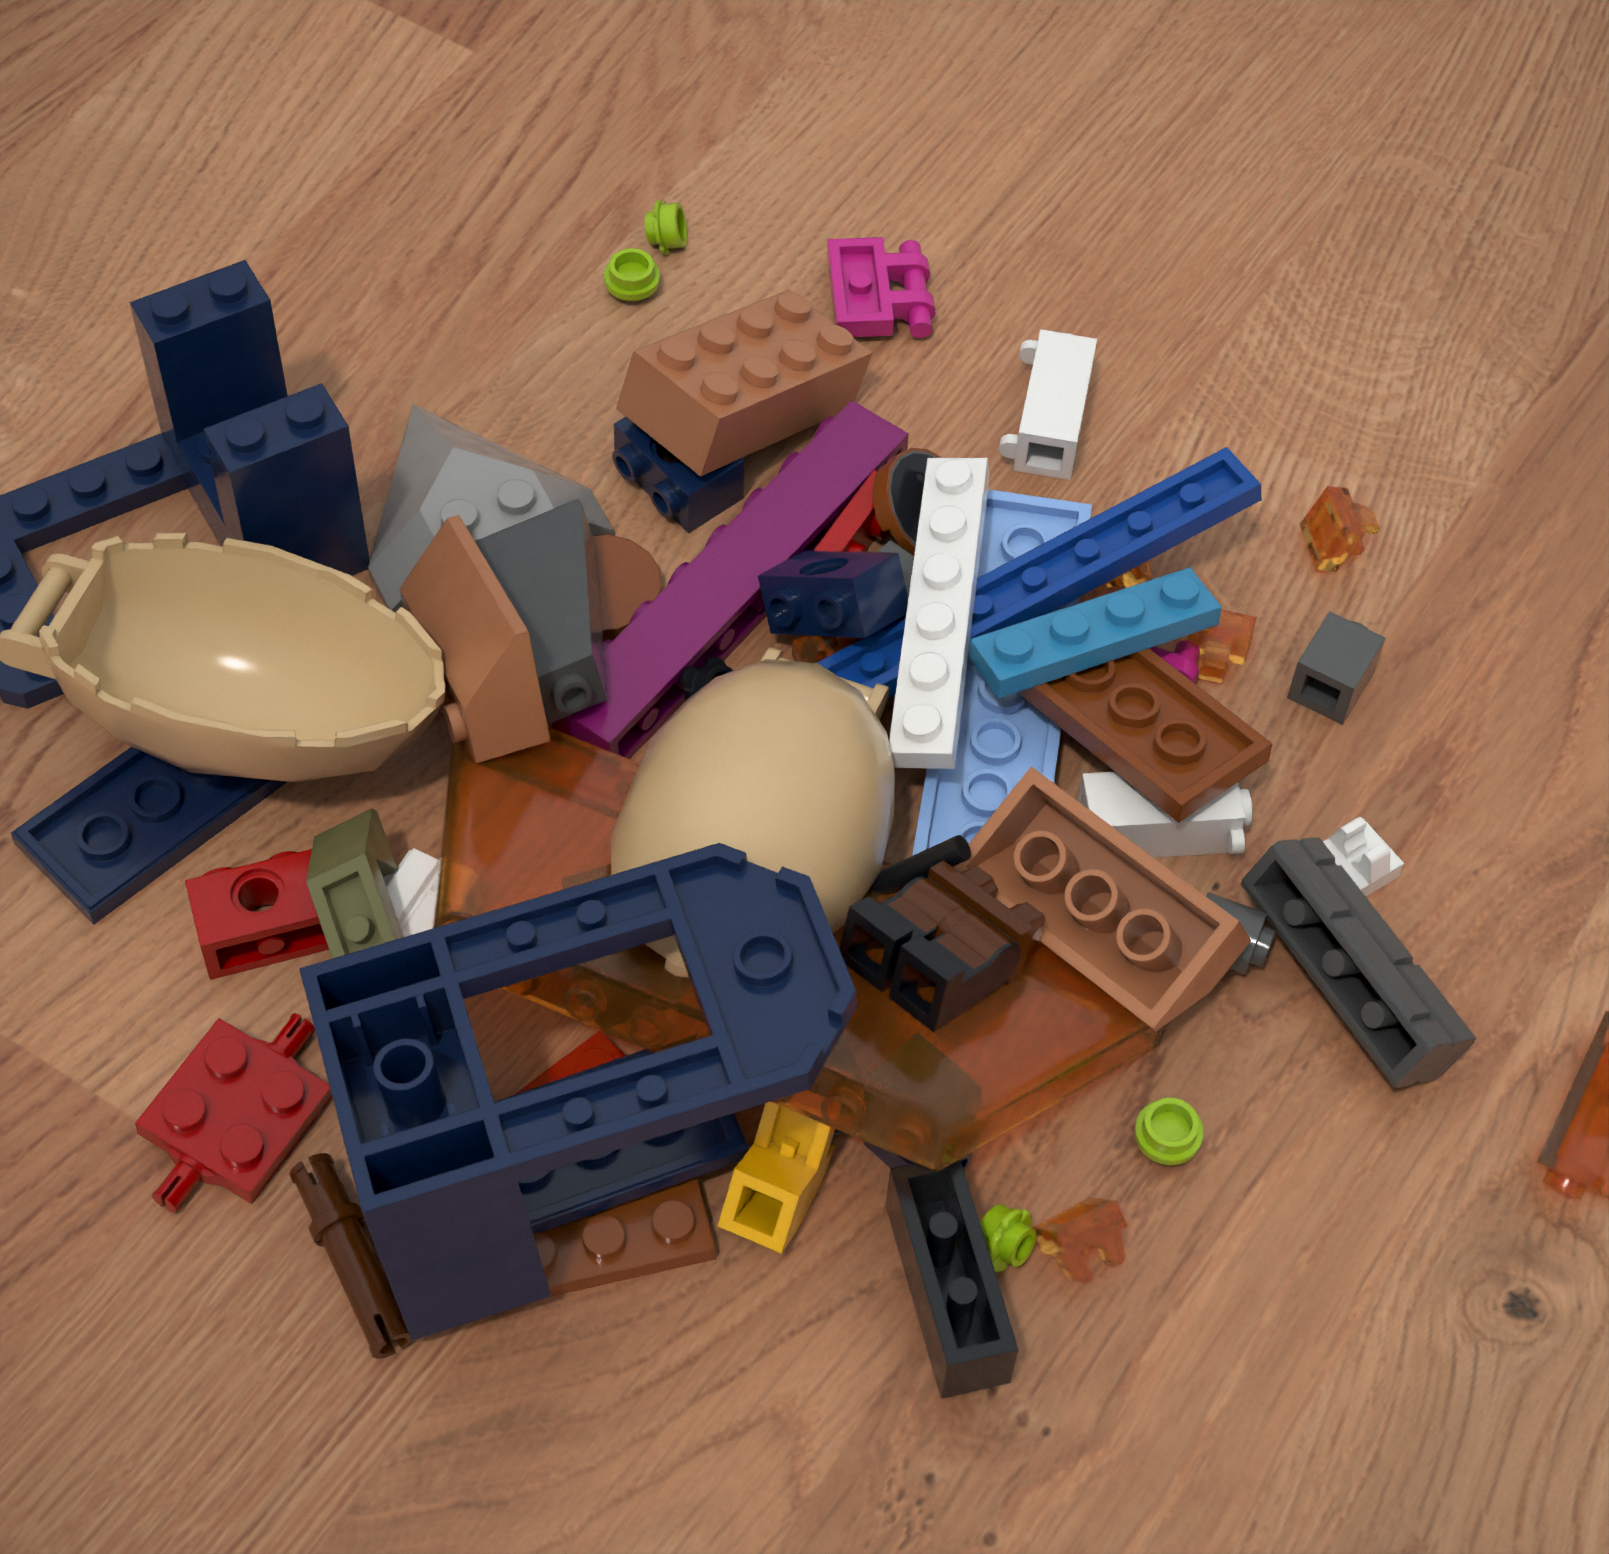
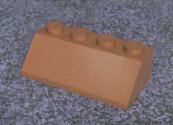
(485, 647)
(1106, 902)

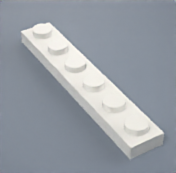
(939, 614)

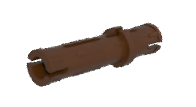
(339, 1228)

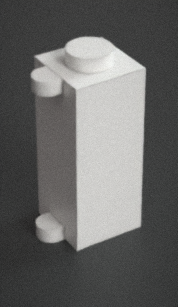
(1052, 404)
(1209, 830)

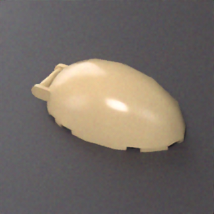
(231, 657)
(772, 766)

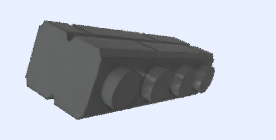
(1357, 962)

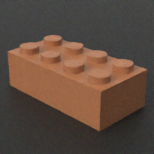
(742, 381)

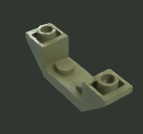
(350, 887)

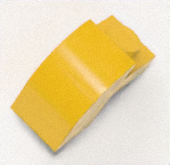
(777, 1178)

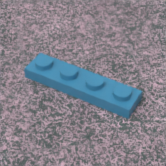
(1094, 632)

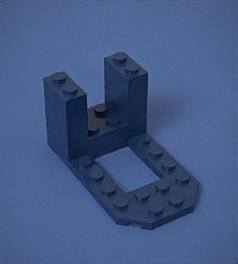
(230, 434)
(416, 1107)

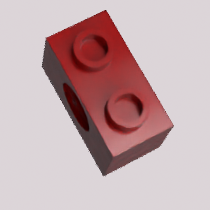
(243, 940)

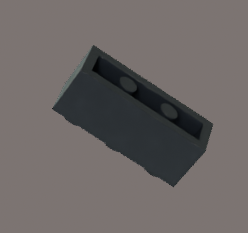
(951, 1278)

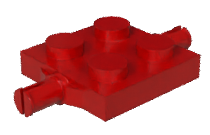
(233, 1111)

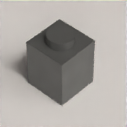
(1336, 667)

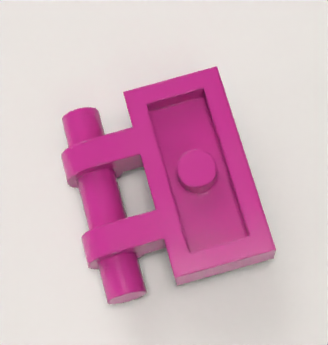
(862, 291)

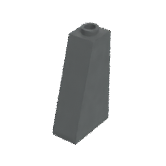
(554, 585)

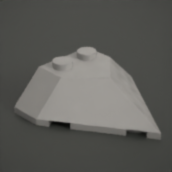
(459, 473)

